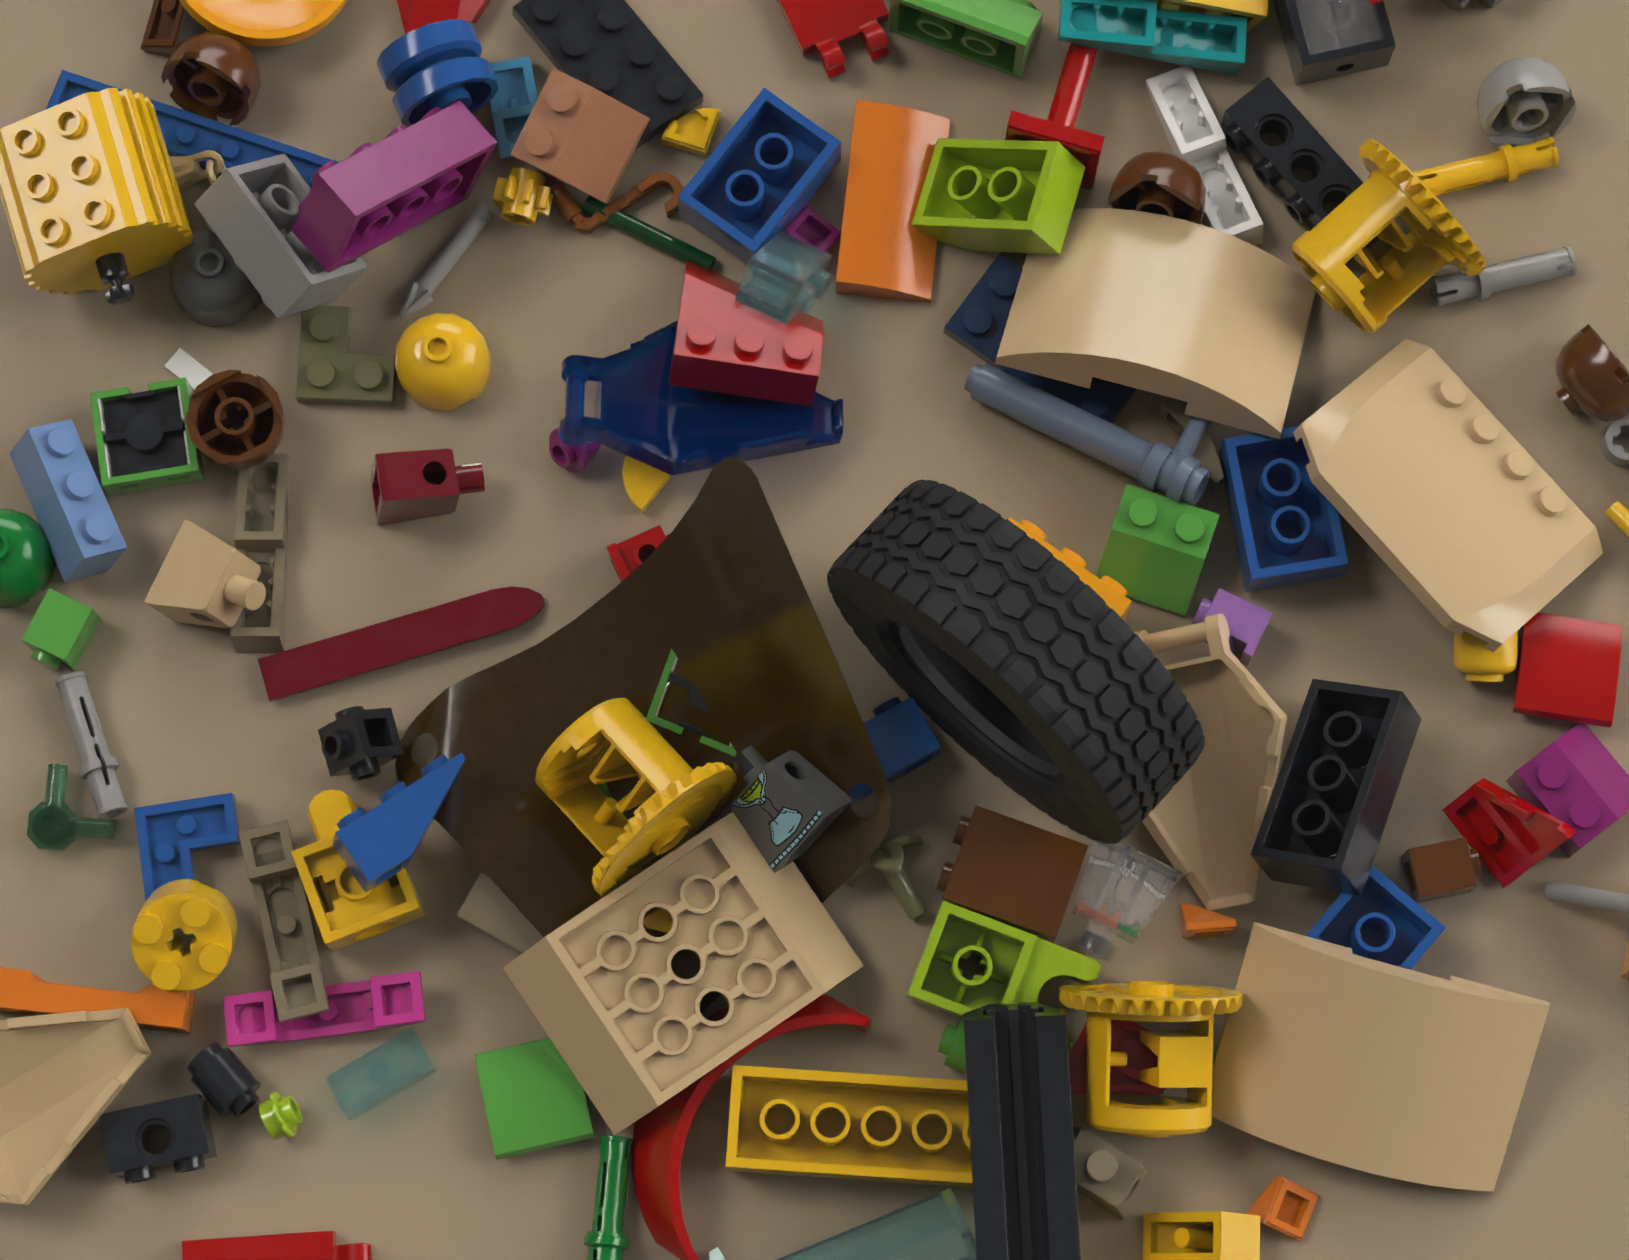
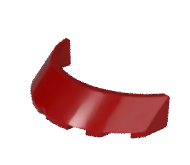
(663, 1131)

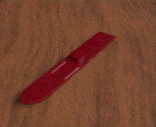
(398, 640)

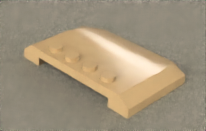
(1446, 495)

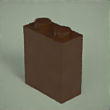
(1012, 872)

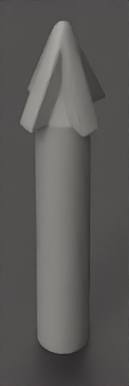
(420, 293)
(1587, 897)

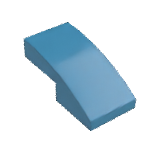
(512, 100)

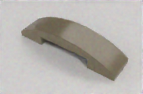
(285, 922)

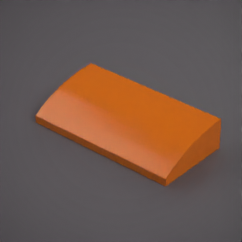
(886, 174)

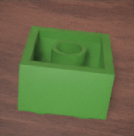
(1157, 549)

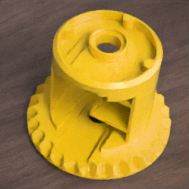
(1370, 213)
(617, 744)
(1183, 1055)

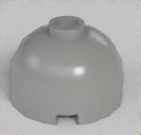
(1524, 102)

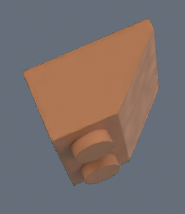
(579, 136)

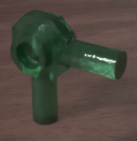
(55, 825)

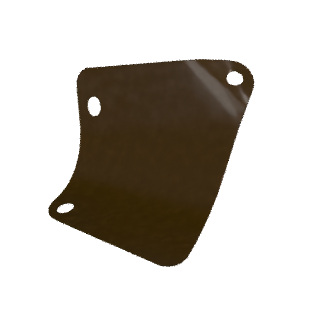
(741, 633)

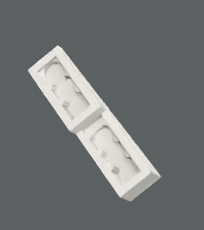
(1201, 141)

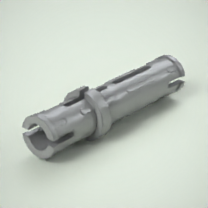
(1503, 276)
(97, 764)

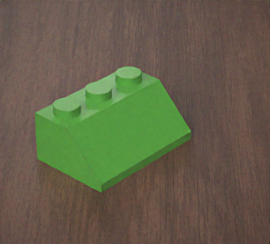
(982, 31)

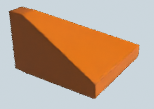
(1202, 923)
(1285, 1208)

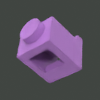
(1244, 621)

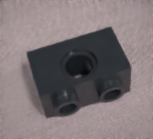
(128, 1130)

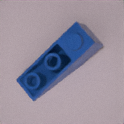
(387, 836)

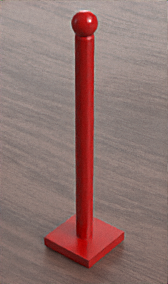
(1063, 115)

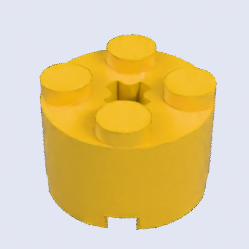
(171, 960)

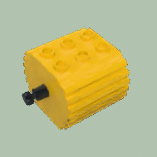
(91, 194)

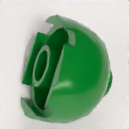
(24, 558)

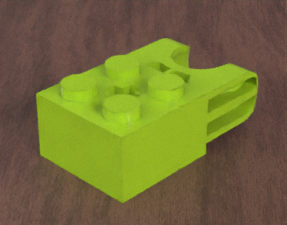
(1012, 960)

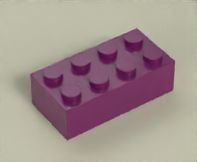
(392, 185)

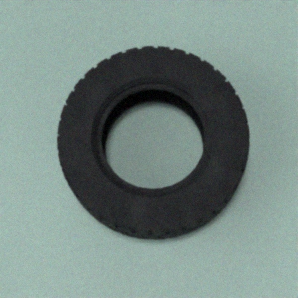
(1017, 660)

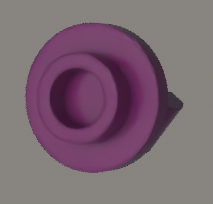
(570, 456)

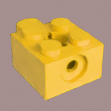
(337, 899)

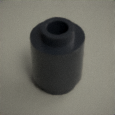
(224, 1080)

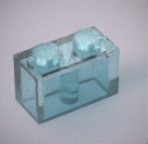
(785, 278)

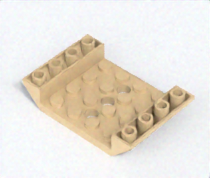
(636, 1026)

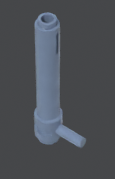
(1153, 464)

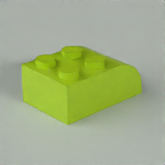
(999, 195)

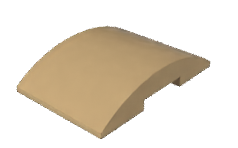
(1165, 314)
(1374, 1062)

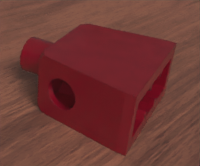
(403, 488)

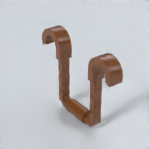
(573, 213)

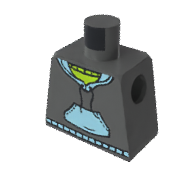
(784, 804)

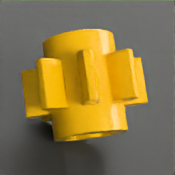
(523, 196)

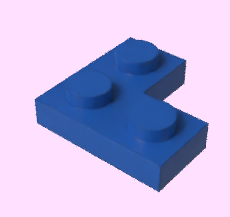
(178, 828)

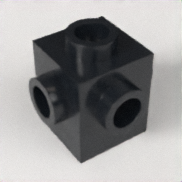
(360, 742)

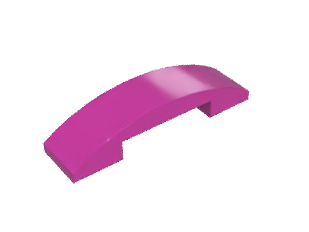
(354, 1009)

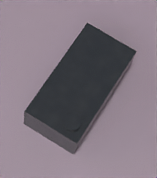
(1336, 786)

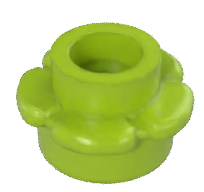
(280, 1115)

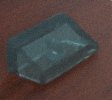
(380, 1074)

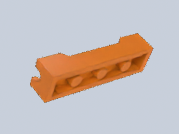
(150, 1007)

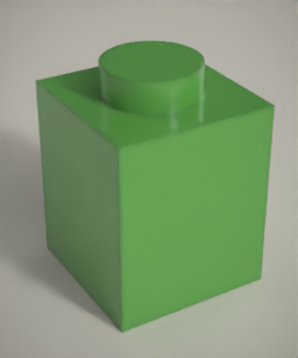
(60, 631)

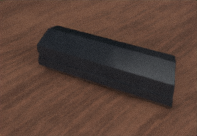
(1021, 1133)

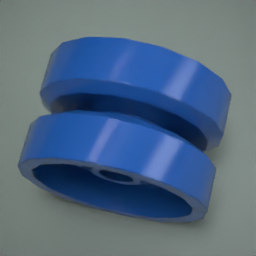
(436, 69)

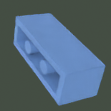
(68, 500)

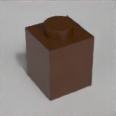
(1441, 870)

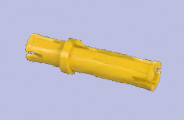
(1495, 166)

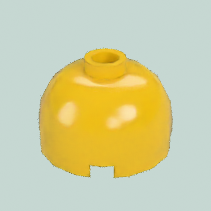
(442, 361)

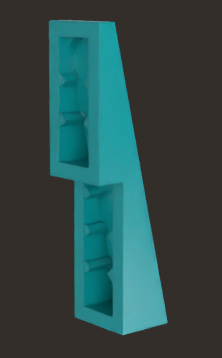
(1157, 34)

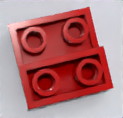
(1568, 669)

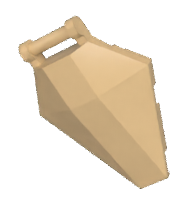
(1220, 802)
(55, 1086)

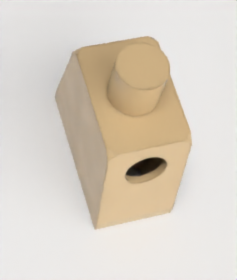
(205, 581)

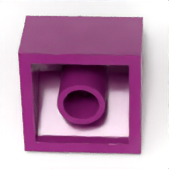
(1576, 784)

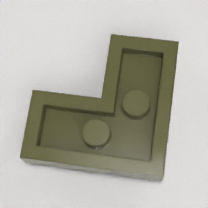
(334, 374)

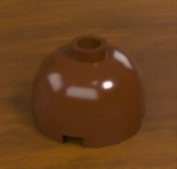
(213, 77)
(1160, 185)
(1592, 377)
(235, 419)

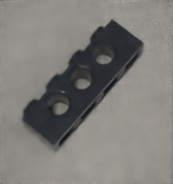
(1269, 110)

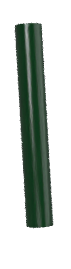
(650, 235)

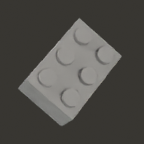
(254, 217)

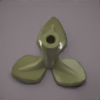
(890, 860)

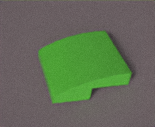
(531, 1099)

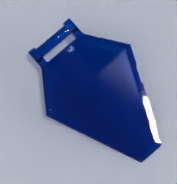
(683, 426)

